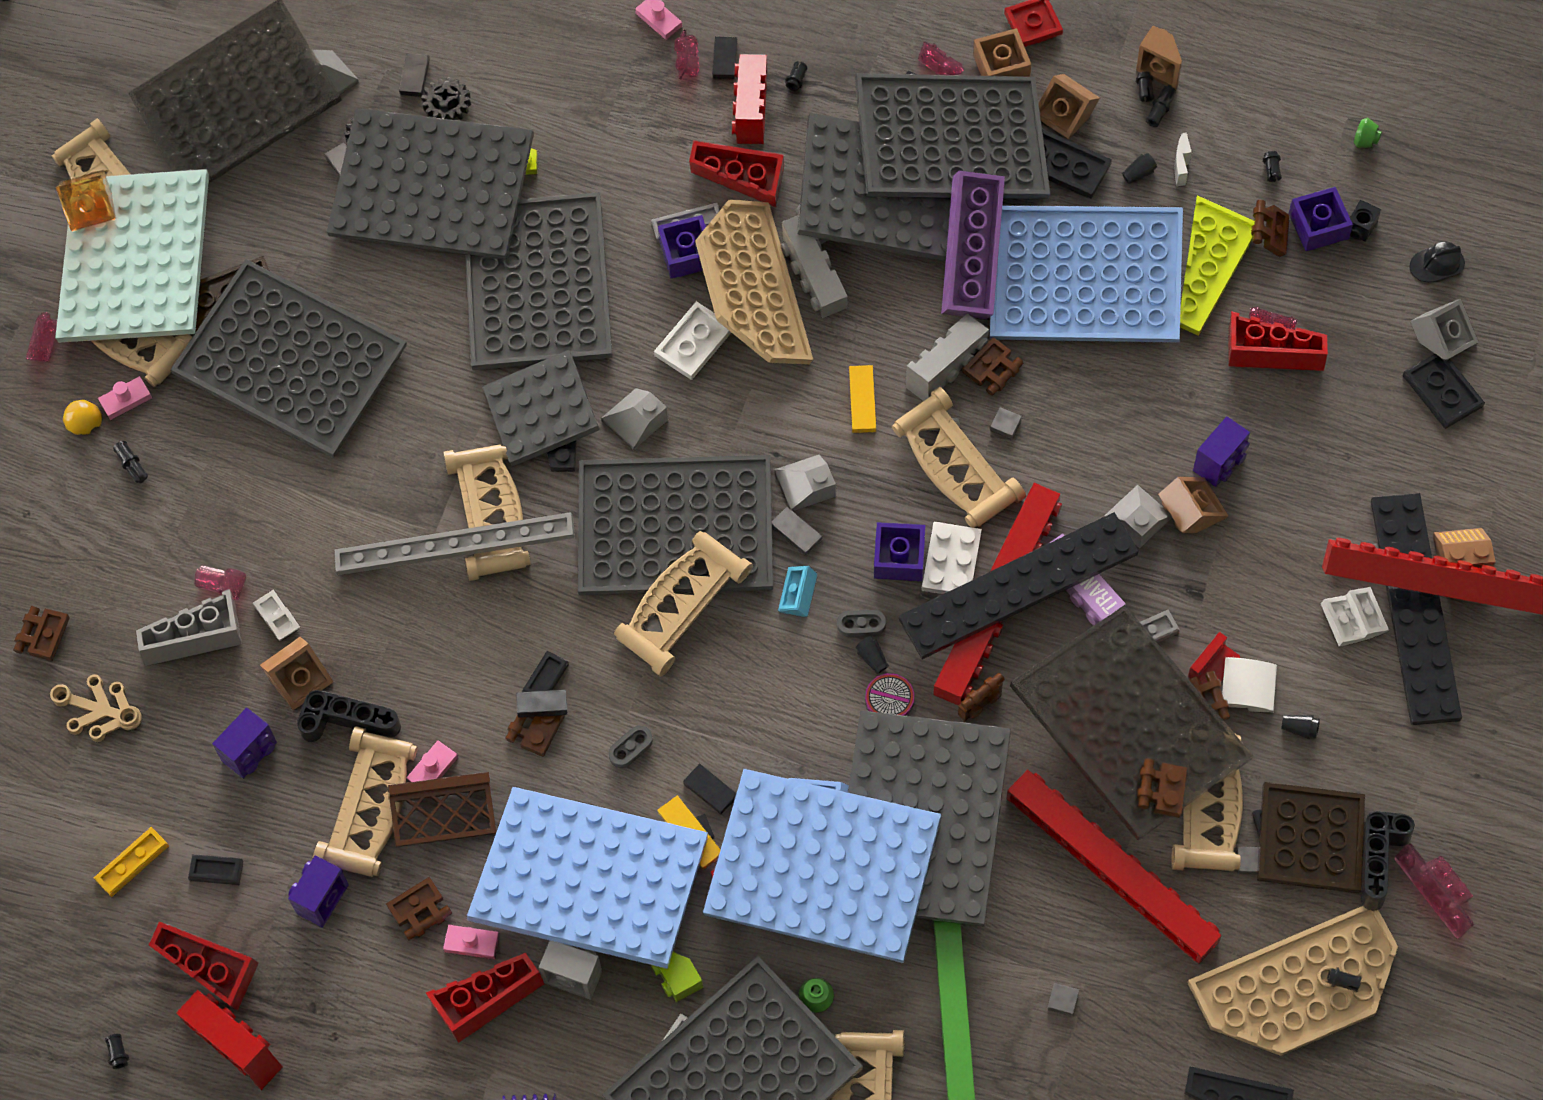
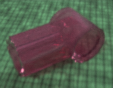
(220, 580)

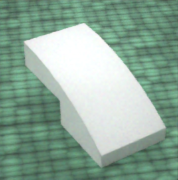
(1182, 159)
(276, 615)

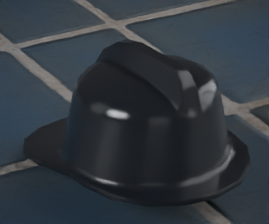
(1437, 262)

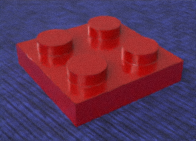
(1034, 21)

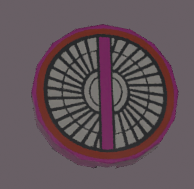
(890, 695)

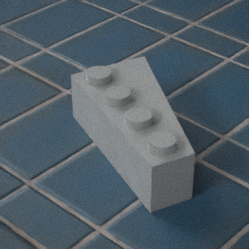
(814, 270)
(946, 357)
(192, 631)

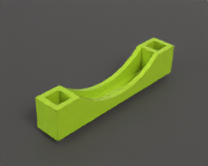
(679, 978)

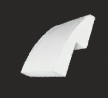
(1354, 616)
(1249, 684)

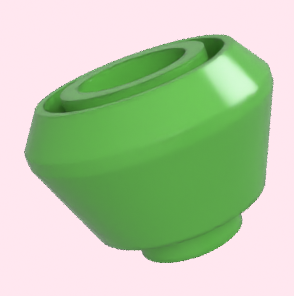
(1367, 134)
(814, 1000)

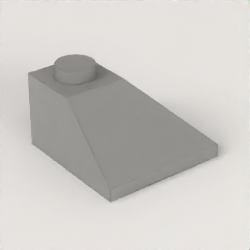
(336, 70)
(1445, 330)
(636, 417)
(806, 482)
(1140, 515)

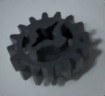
(446, 99)

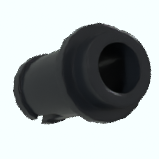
(794, 80)
(1144, 80)
(1271, 161)
(1343, 979)
(118, 1058)

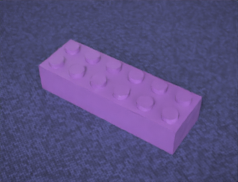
(973, 244)

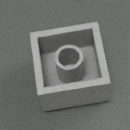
(570, 969)

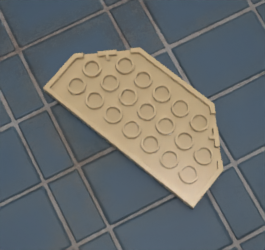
(752, 282)
(1281, 991)

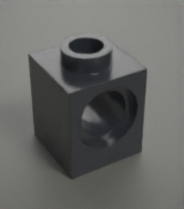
(1366, 213)

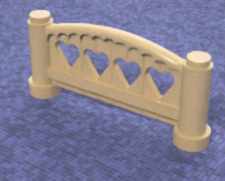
(89, 145)
(166, 354)
(932, 416)
(469, 467)
(654, 646)
(372, 752)
(1199, 851)
(877, 1051)

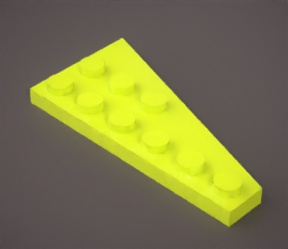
(1214, 253)

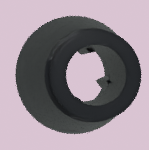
(1140, 168)
(872, 654)
(1301, 725)

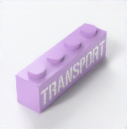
(1094, 597)

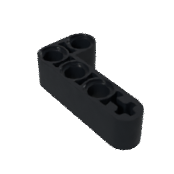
(349, 718)
(1378, 860)

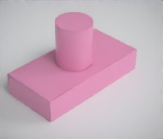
(659, 17)
(124, 397)
(433, 764)
(471, 942)

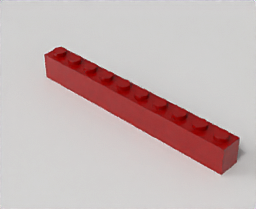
(1024, 537)
(1434, 575)
(1113, 866)

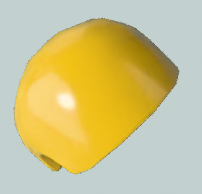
(81, 417)

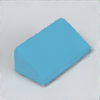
(798, 591)

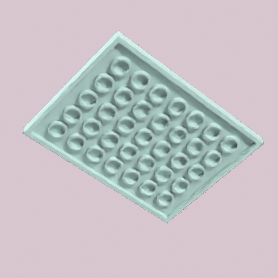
(142, 267)

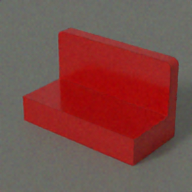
(1212, 659)

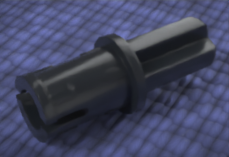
(1160, 106)
(130, 462)

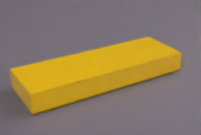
(862, 399)
(677, 813)
(131, 862)

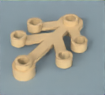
(98, 709)

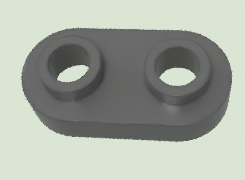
(861, 621)
(628, 746)

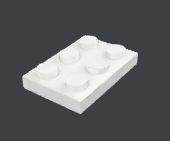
(692, 341)
(950, 557)

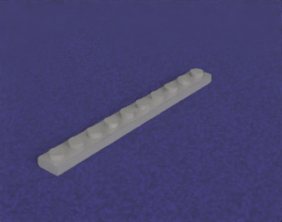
(454, 543)

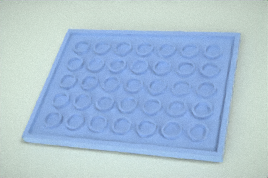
(1088, 274)
(823, 865)
(588, 877)

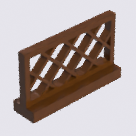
(435, 788)

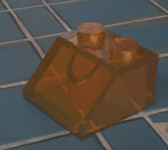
(86, 200)

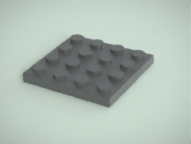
(541, 408)

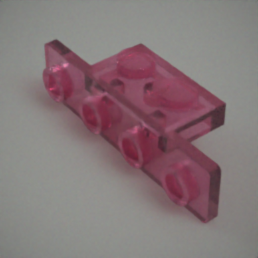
(1439, 887)

